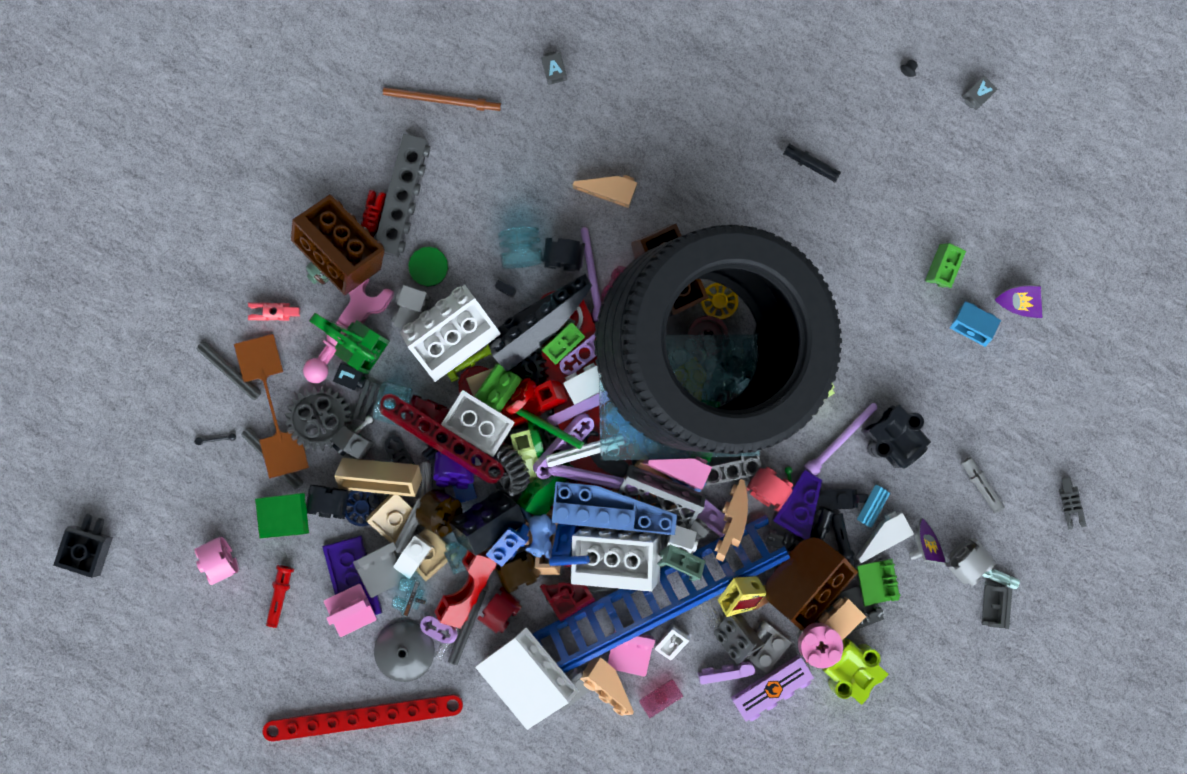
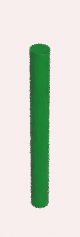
(550, 428)

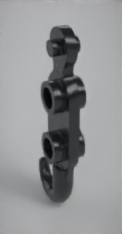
(614, 467)

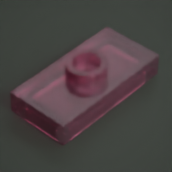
(661, 698)

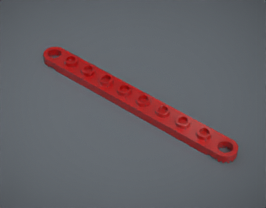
(362, 717)

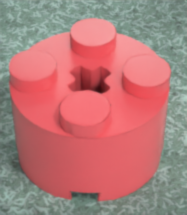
(769, 488)

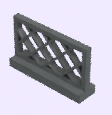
(664, 490)

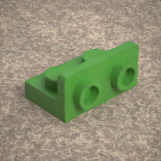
(498, 388)

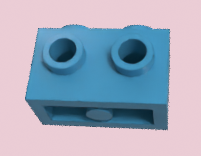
(975, 324)

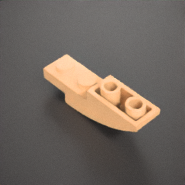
(735, 518)

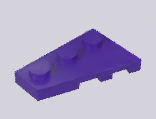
(799, 509)

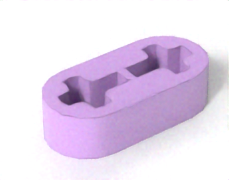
(436, 634)

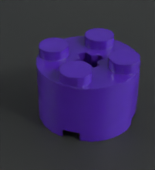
(451, 473)

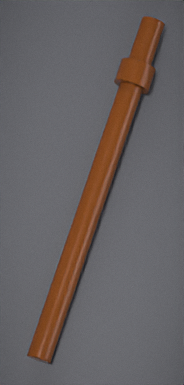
(479, 104)

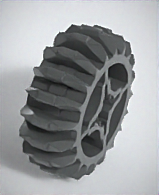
(515, 472)

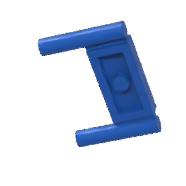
(562, 547)

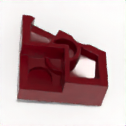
(567, 598)

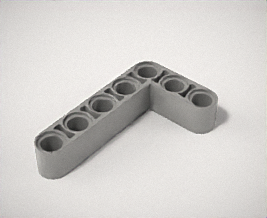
(740, 465)

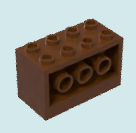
(337, 244)

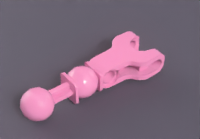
(358, 309)

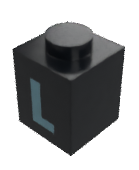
(350, 377)

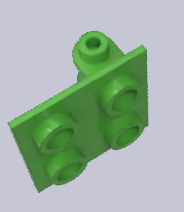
(878, 582)

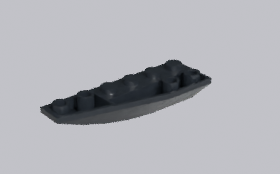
(537, 323)

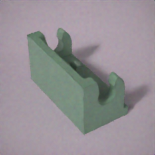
(682, 561)

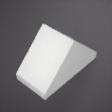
(672, 642)

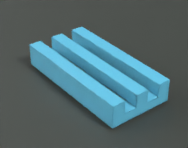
(873, 506)

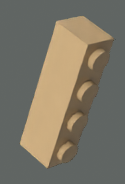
(378, 477)

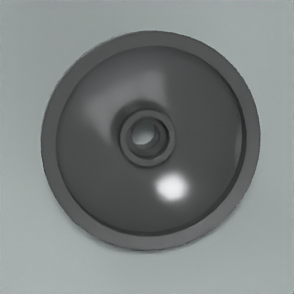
(411, 639)

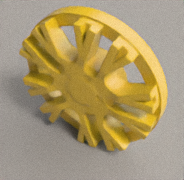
(720, 301)

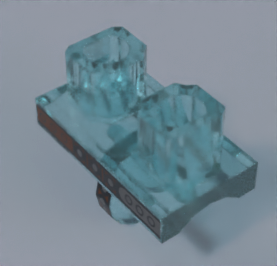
(411, 587)

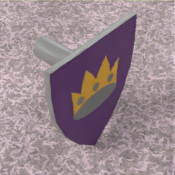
(1022, 300)
(927, 545)

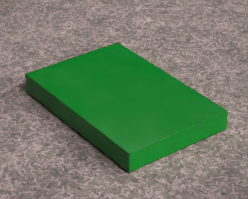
(282, 515)

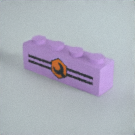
(772, 688)

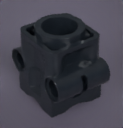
(899, 440)

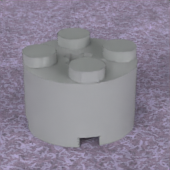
(970, 562)

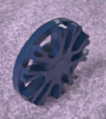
(360, 507)

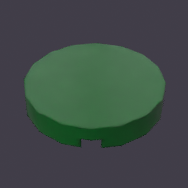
(428, 266)
(536, 438)

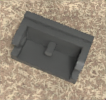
(997, 606)

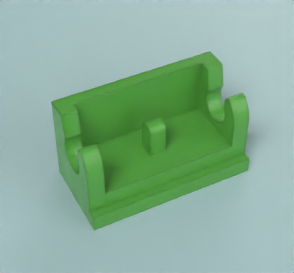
(945, 265)
(562, 342)

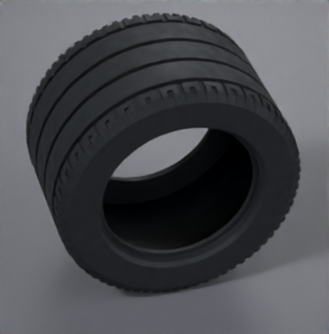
(794, 328)

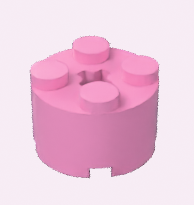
(216, 560)
(830, 652)

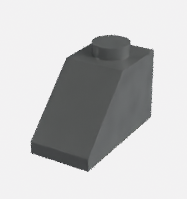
(353, 442)

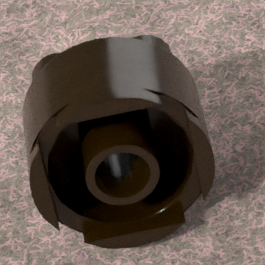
(437, 511)
(518, 571)

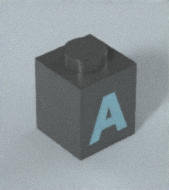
(554, 68)
(979, 93)

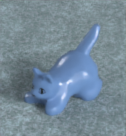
(541, 529)

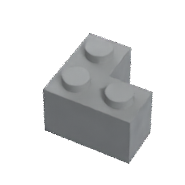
(411, 303)

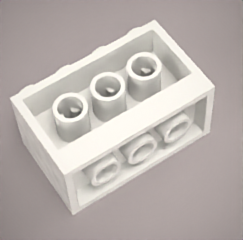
(449, 332)
(617, 558)

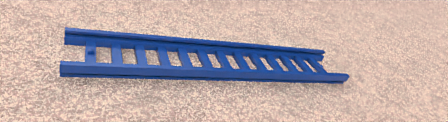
(659, 615)

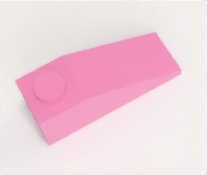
(688, 470)

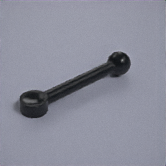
(199, 441)

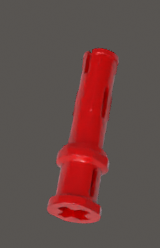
(280, 588)

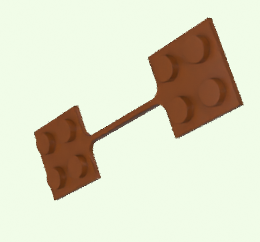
(259, 360)

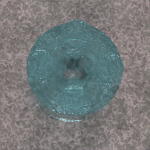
(391, 388)

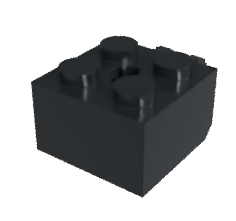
(94, 543)

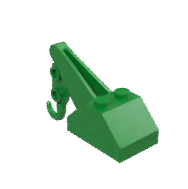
(359, 347)

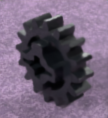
(532, 368)

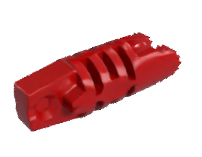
(372, 213)

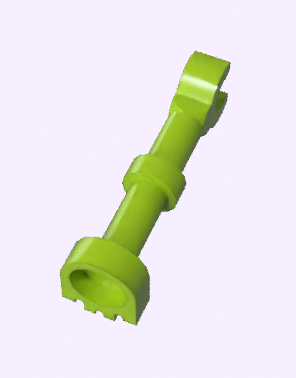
(469, 362)

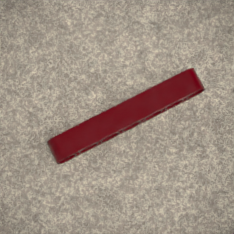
(436, 429)

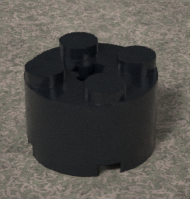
(563, 253)
(327, 501)

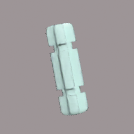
(1002, 578)

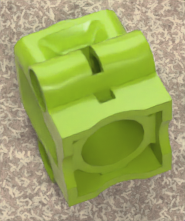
(855, 672)

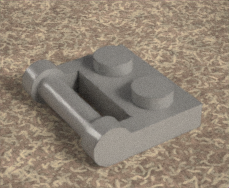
(771, 650)

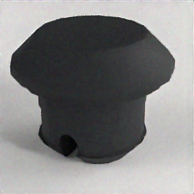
(909, 69)

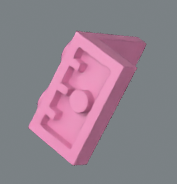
(632, 655)

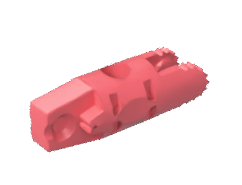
(283, 313)

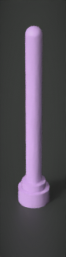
(591, 273)
(815, 465)

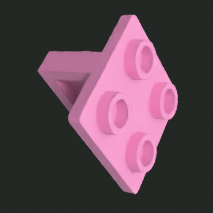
(349, 610)

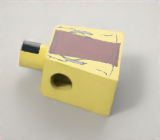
(742, 595)

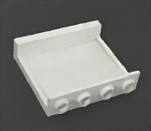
(527, 679)

